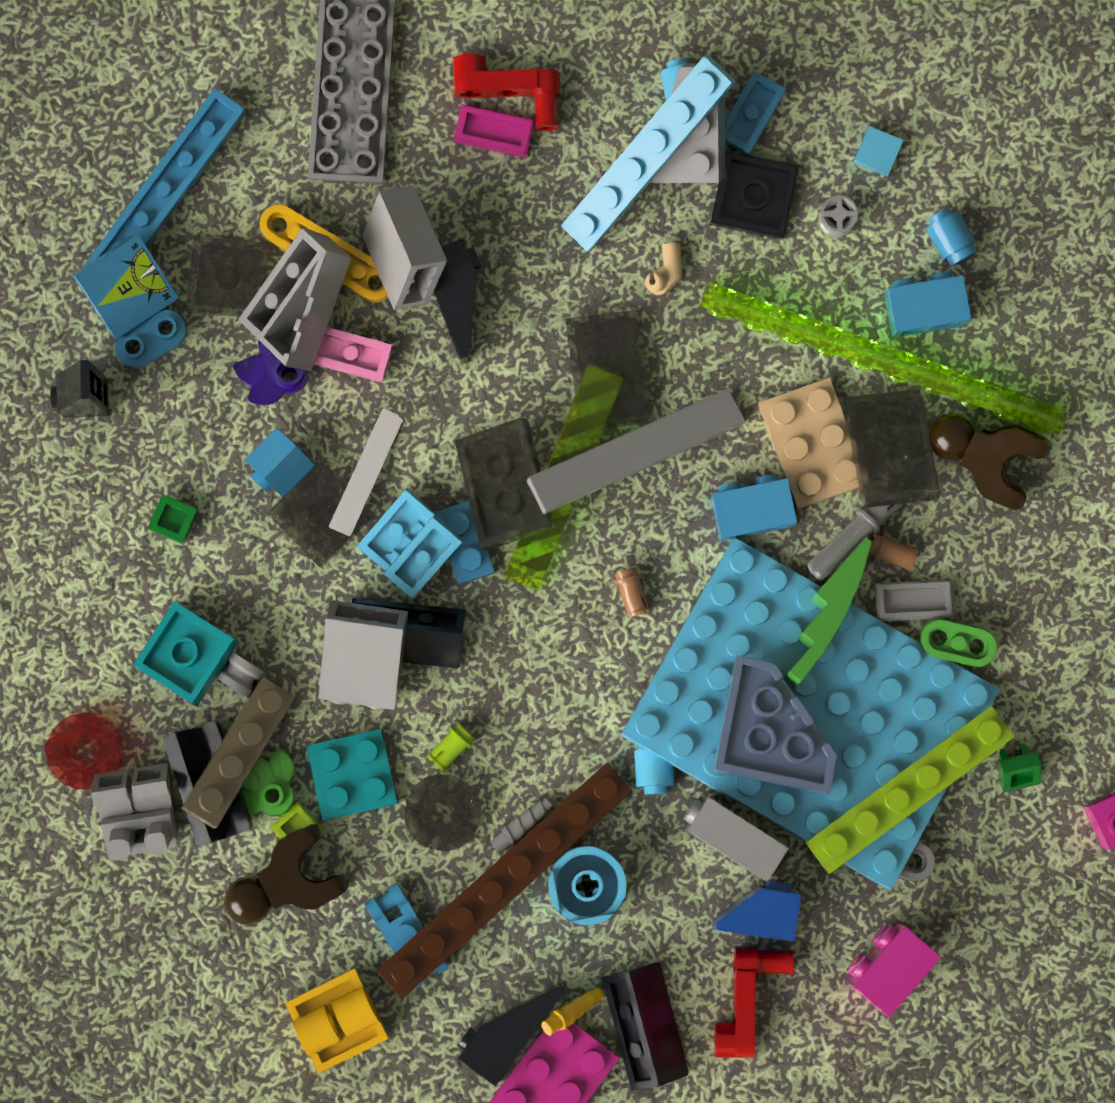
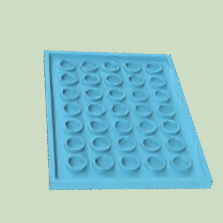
(868, 693)

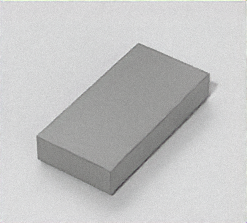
(914, 600)

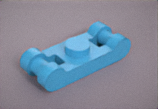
(401, 929)

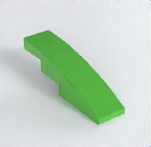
(834, 601)

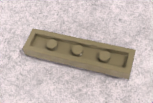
(238, 752)

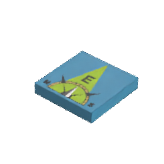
(125, 286)

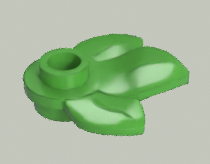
(266, 778)

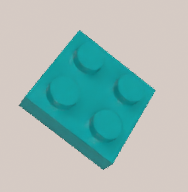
(185, 653)
(352, 774)

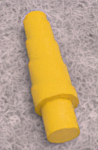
(570, 1012)

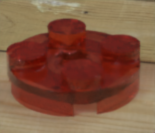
(88, 729)

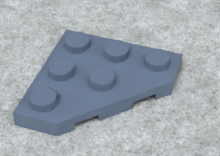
(770, 732)

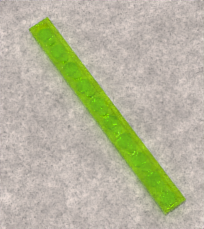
(896, 364)

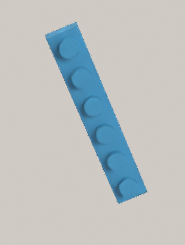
(175, 173)

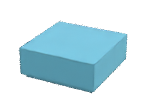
(878, 151)

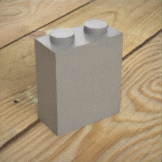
(404, 247)
(362, 655)
(734, 837)

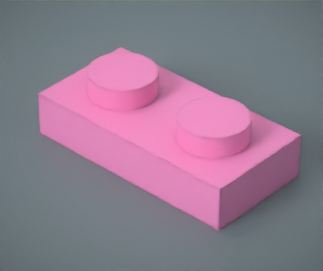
(354, 354)

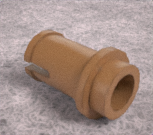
(892, 551)
(632, 591)

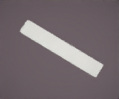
(366, 472)

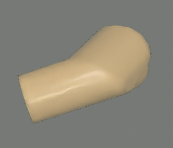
(669, 273)

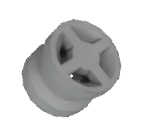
(839, 209)
(240, 674)

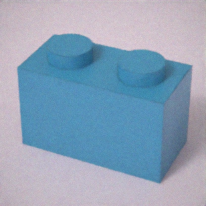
(927, 305)
(753, 508)

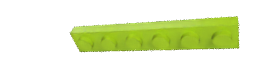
(909, 790)

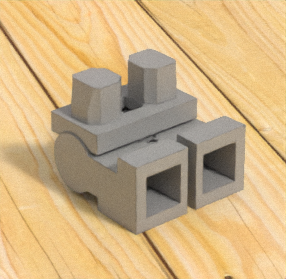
(137, 813)

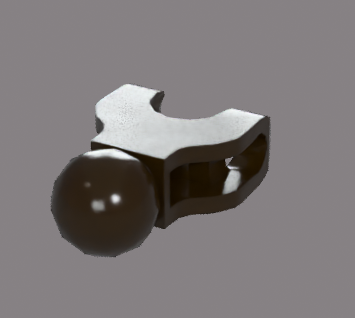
(986, 452)
(281, 883)

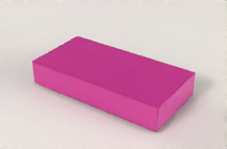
(494, 131)

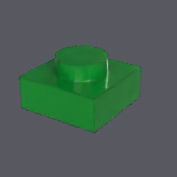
(173, 519)

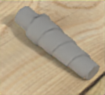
(521, 825)

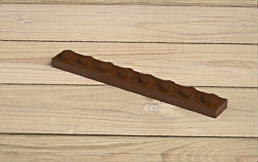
(503, 881)

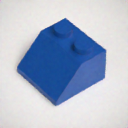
(763, 913)

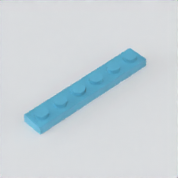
(648, 152)

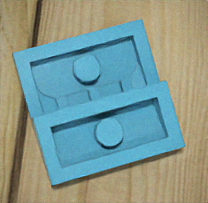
(410, 543)

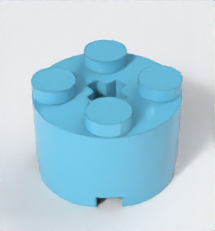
(606, 896)

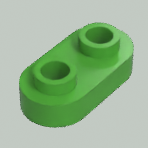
(957, 642)

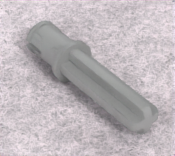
(849, 538)

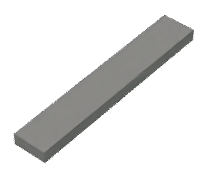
(635, 451)

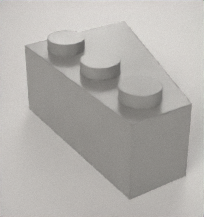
(704, 152)
(298, 299)

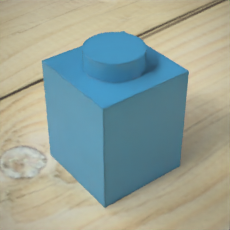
(278, 463)

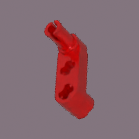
(474, 81)
(738, 1037)

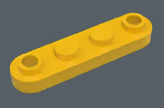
(361, 266)

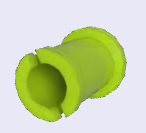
(451, 747)

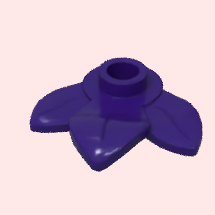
(266, 375)

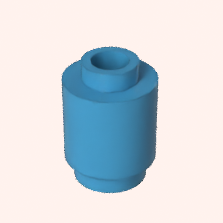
(951, 236)

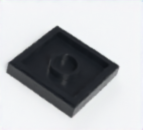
(755, 196)

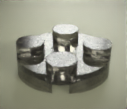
(464, 818)

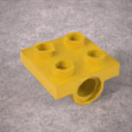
(336, 1020)

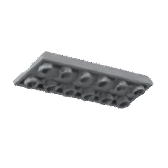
(351, 90)

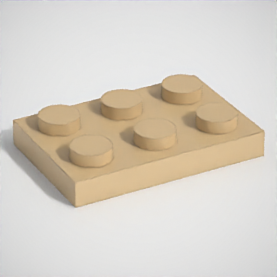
(811, 442)

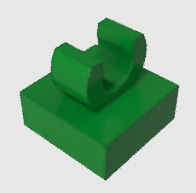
(1019, 770)

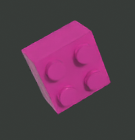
(891, 967)

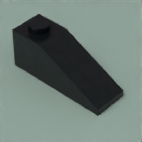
(457, 294)
(80, 391)
(503, 1037)

